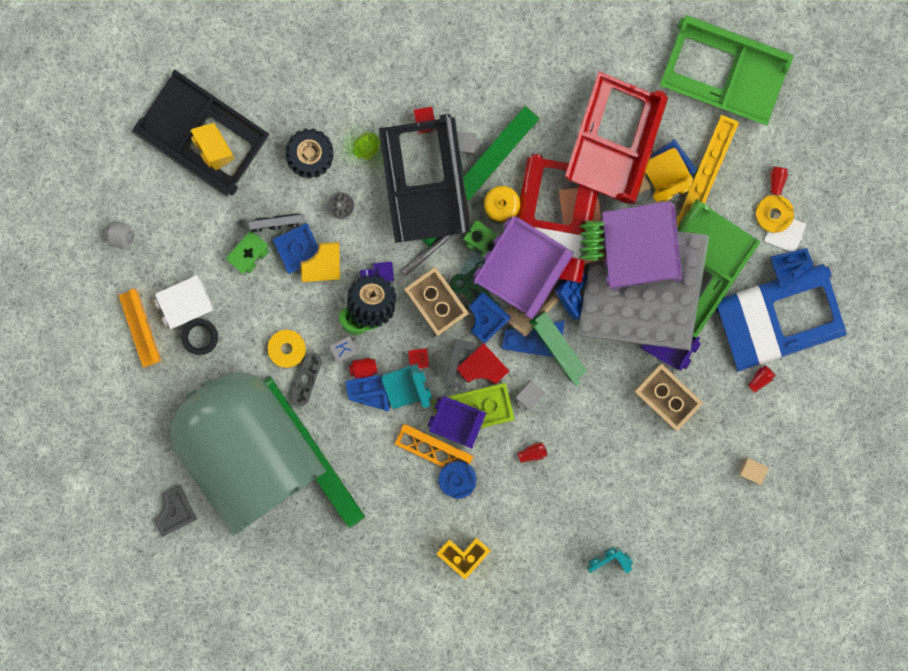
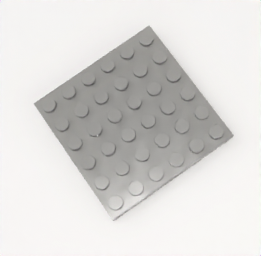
(650, 312)

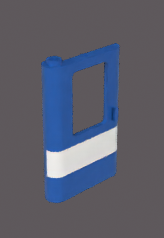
(754, 326)

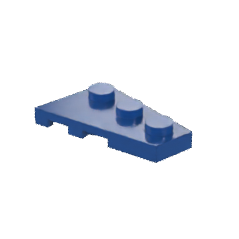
(530, 344)

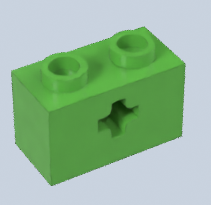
(249, 242)

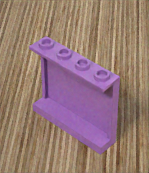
(641, 245)
(523, 266)

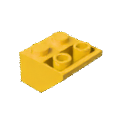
(214, 147)

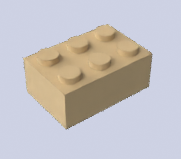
(436, 301)
(668, 397)

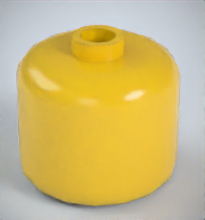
(497, 212)

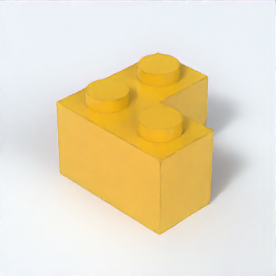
(463, 561)

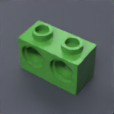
(487, 234)

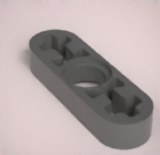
(314, 376)

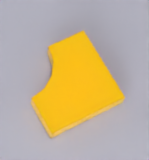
(323, 265)

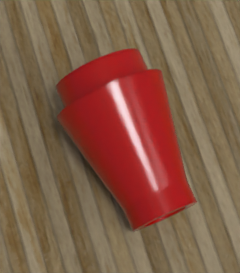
(778, 179)
(762, 378)
(533, 453)

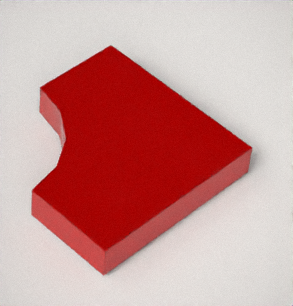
(482, 365)

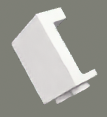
(183, 302)

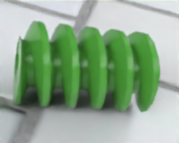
(591, 240)

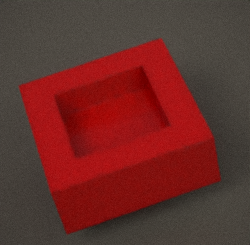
(419, 357)

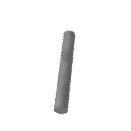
(425, 254)

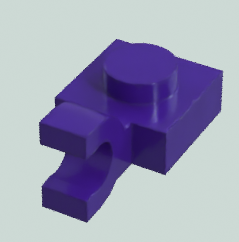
(382, 269)

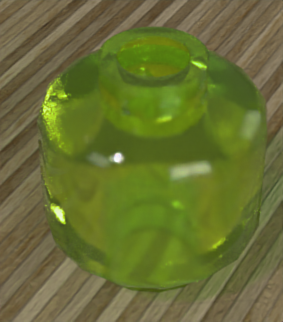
(366, 145)

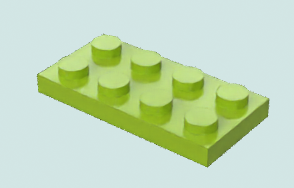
(492, 400)

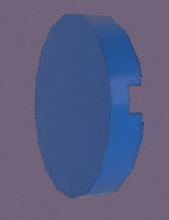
(457, 479)

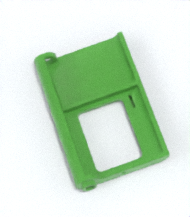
(753, 77)
(726, 255)

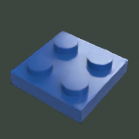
(296, 247)

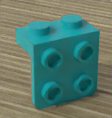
(406, 387)
(610, 554)

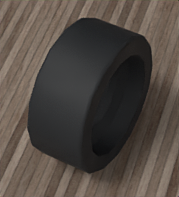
(185, 336)

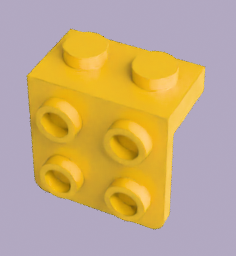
(668, 175)

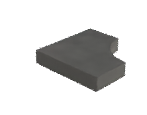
(175, 513)

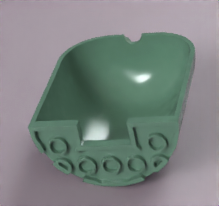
(241, 448)

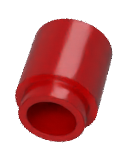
(363, 368)

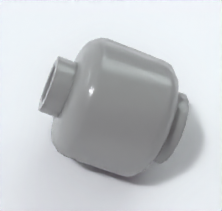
(119, 235)

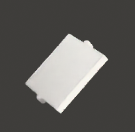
(789, 238)

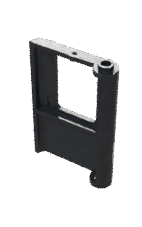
(188, 106)
(428, 208)

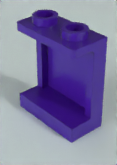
(674, 357)
(456, 421)

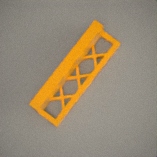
(140, 328)
(432, 442)

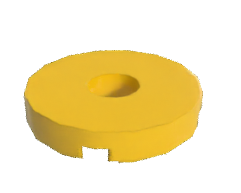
(774, 225)
(298, 348)

